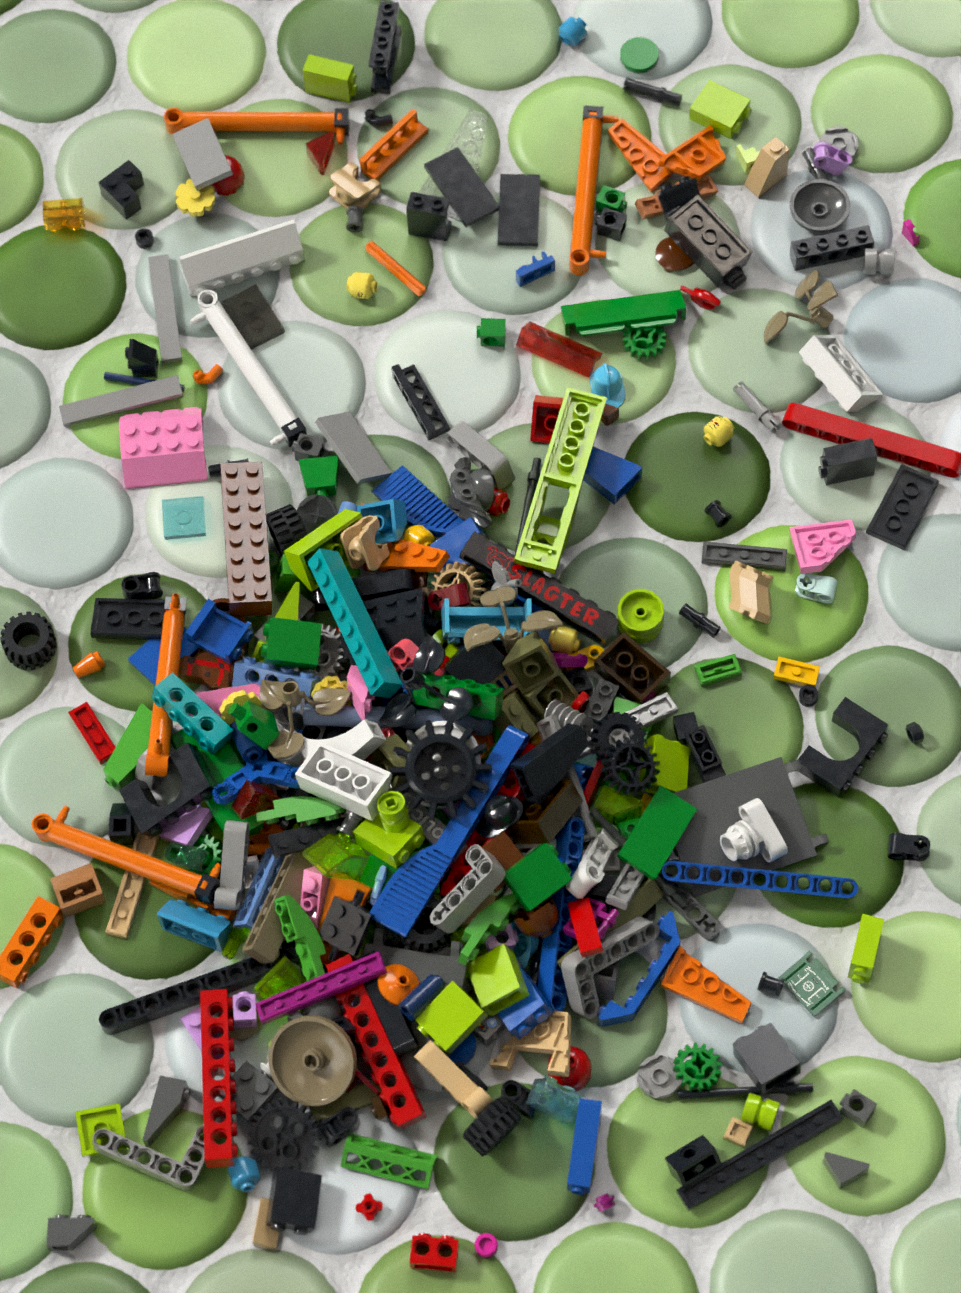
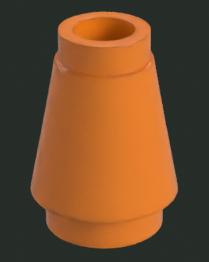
(90, 664)

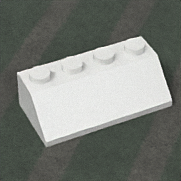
(839, 373)
(343, 780)

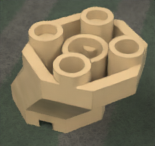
(751, 592)

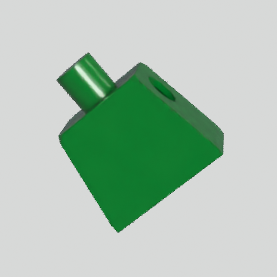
(320, 475)
(255, 723)

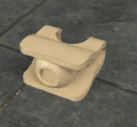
(351, 192)
(361, 546)

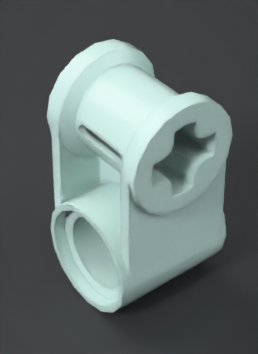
(818, 587)

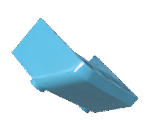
(459, 619)

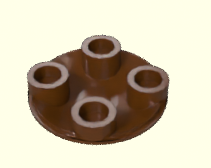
(671, 256)

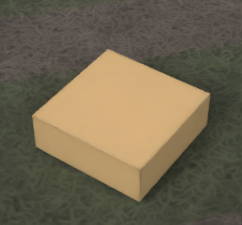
(738, 1132)

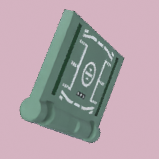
(811, 984)

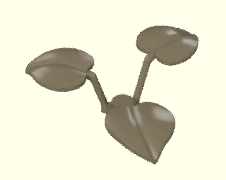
(819, 314)
(484, 634)
(277, 693)

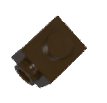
(381, 1110)

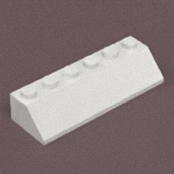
(242, 258)

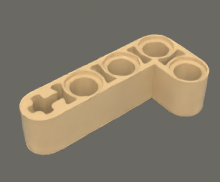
(470, 1096)

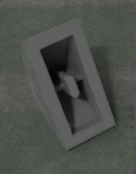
(844, 1169)

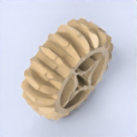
(464, 574)

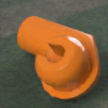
(207, 378)
(258, 849)

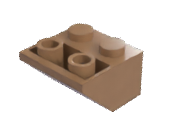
(78, 890)

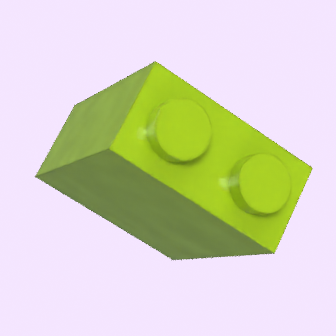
(329, 78)
(720, 109)
(673, 764)
(389, 846)
(865, 948)
(497, 979)
(450, 1018)

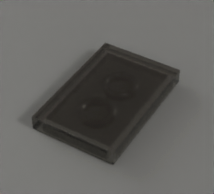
(253, 316)

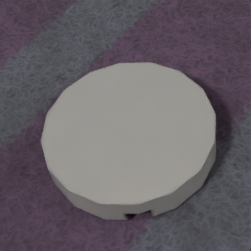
(842, 139)
(657, 1077)

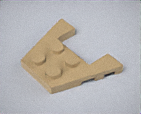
(547, 1037)

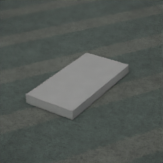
(202, 154)
(353, 447)

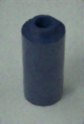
(247, 748)
(421, 996)

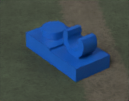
(535, 270)

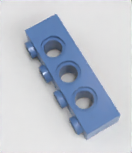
(246, 670)

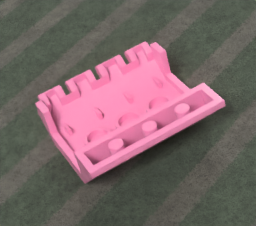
(162, 447)

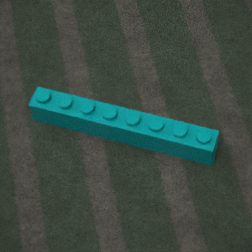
(355, 623)

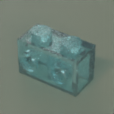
(554, 1099)

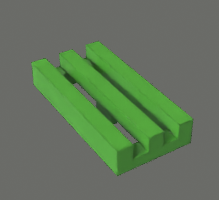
(720, 677)

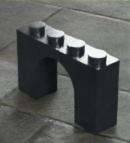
(837, 775)
(196, 787)

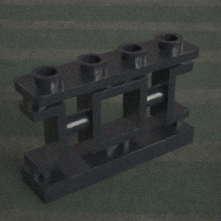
(385, 47)

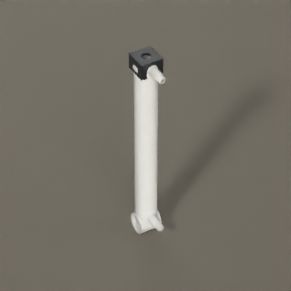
(250, 367)

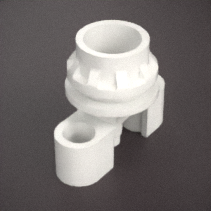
(753, 834)

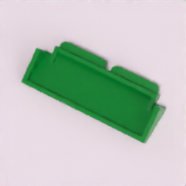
(617, 313)
(221, 765)

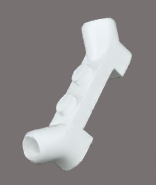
(592, 864)

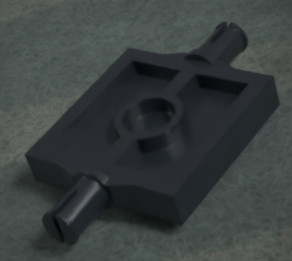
(346, 925)

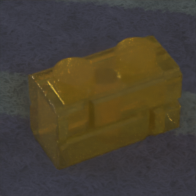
(64, 214)

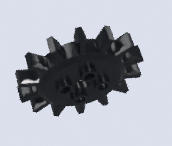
(452, 752)

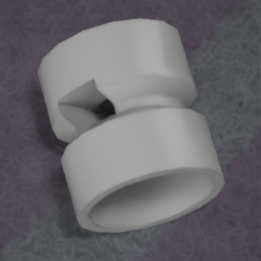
(878, 261)

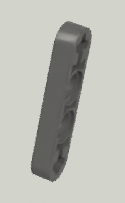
(693, 904)

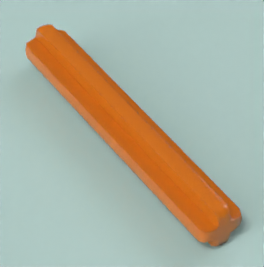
(395, 268)

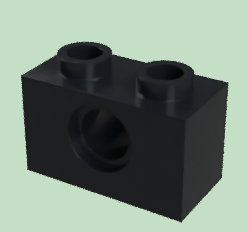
(693, 1161)

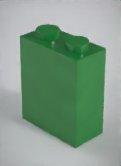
(291, 643)
(537, 876)

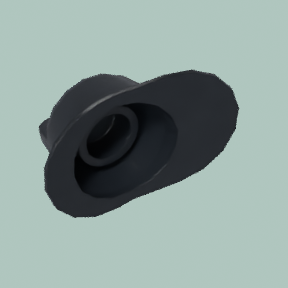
(499, 815)

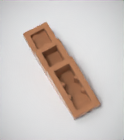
(650, 206)

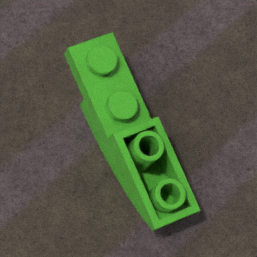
(302, 808)
(487, 922)
(300, 928)

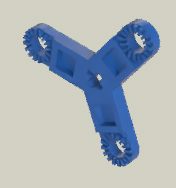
(270, 773)

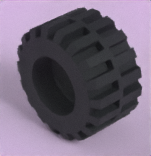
(285, 527)
(21, 627)
(425, 942)
(492, 1126)

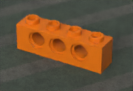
(39, 912)

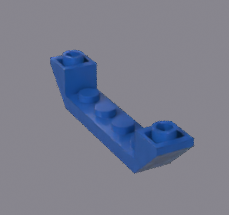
(615, 1013)

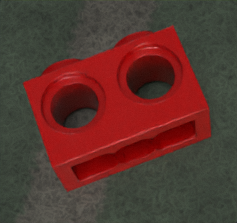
(433, 1259)

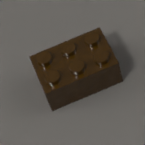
(632, 669)
(544, 820)

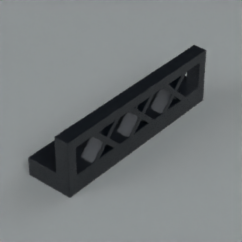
(416, 404)

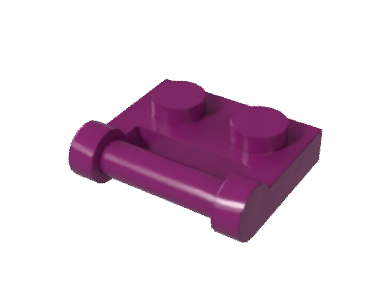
(566, 660)

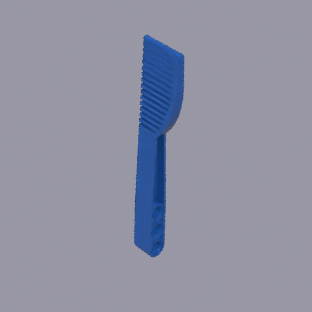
(424, 508)
(419, 876)

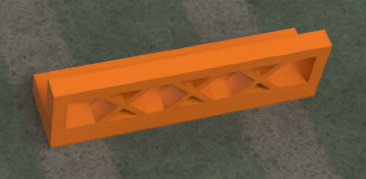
(392, 146)

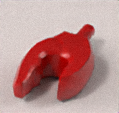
(702, 298)

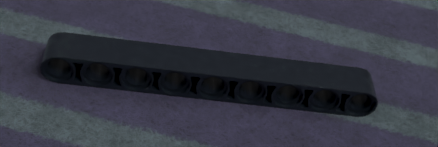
(182, 990)

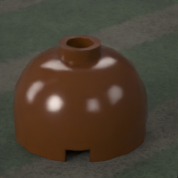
(539, 920)

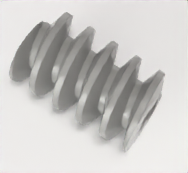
(567, 714)

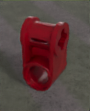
(457, 594)

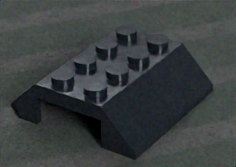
(396, 619)

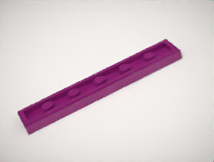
(321, 988)

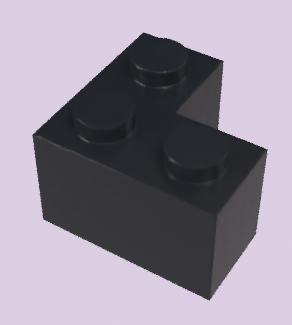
(120, 189)

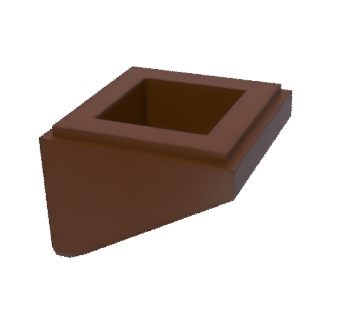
(610, 414)

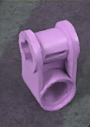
(832, 160)

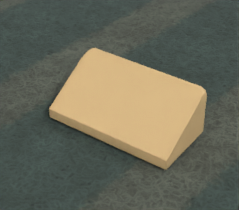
(263, 1234)

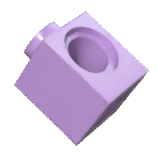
(510, 934)
(248, 1018)

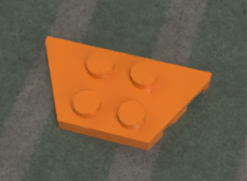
(695, 156)

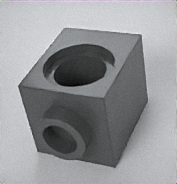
(307, 441)
(858, 1117)

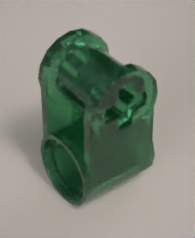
(189, 858)

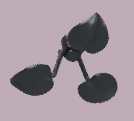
(428, 658)

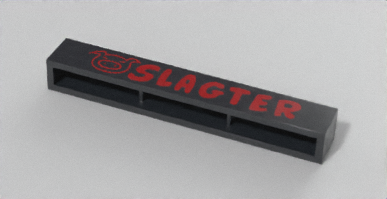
(544, 591)

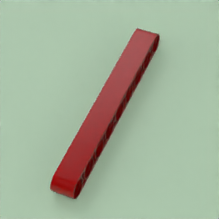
(887, 443)

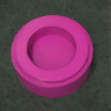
(486, 1245)

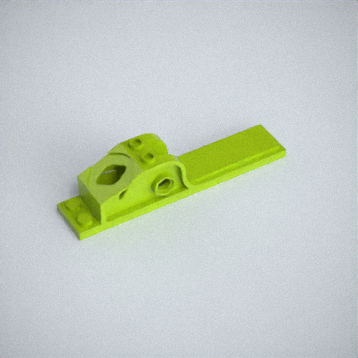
(565, 468)

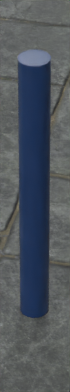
(130, 379)

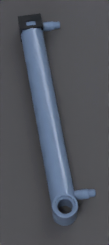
(305, 714)

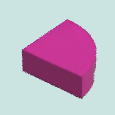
(907, 231)

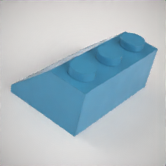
(195, 924)

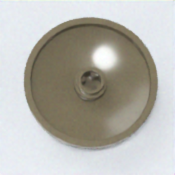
(312, 1060)

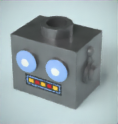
(489, 1029)

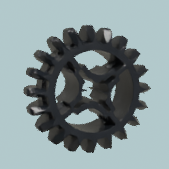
(629, 758)

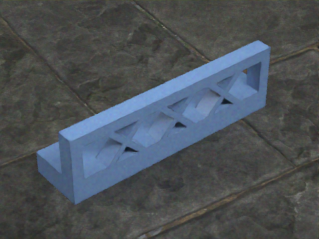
(258, 890)

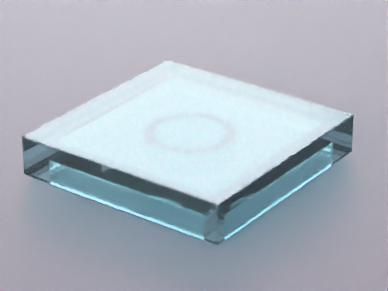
(183, 517)

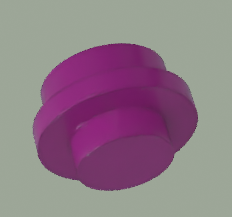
(604, 1202)

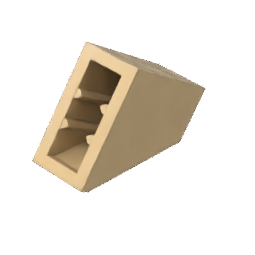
(768, 168)

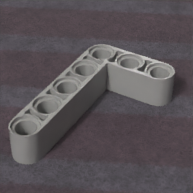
(616, 945)
(157, 1159)

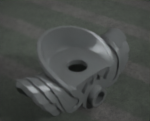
(471, 492)

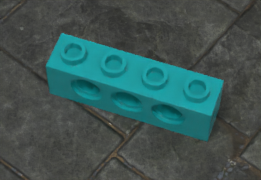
(190, 703)

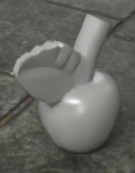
(503, 579)

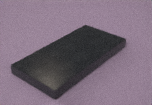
(462, 187)
(518, 210)
(902, 507)
(127, 618)

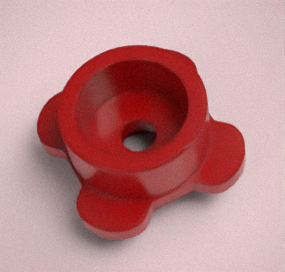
(369, 1214)

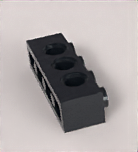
(830, 248)

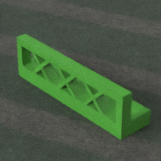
(390, 1153)

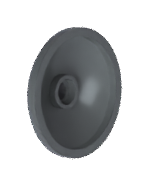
(822, 197)

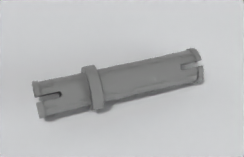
(762, 413)

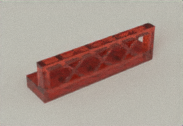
(558, 349)

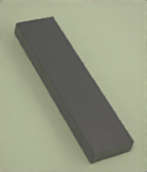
(752, 556)

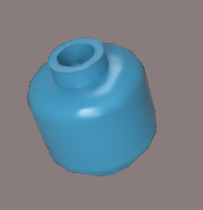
(572, 31)
(244, 1174)

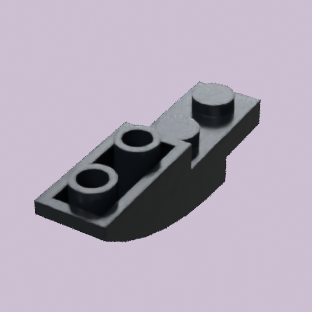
(704, 754)

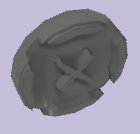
(316, 511)

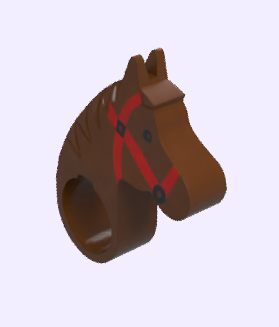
(207, 668)

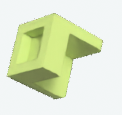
(746, 158)

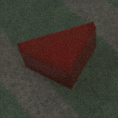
(320, 151)
(253, 799)

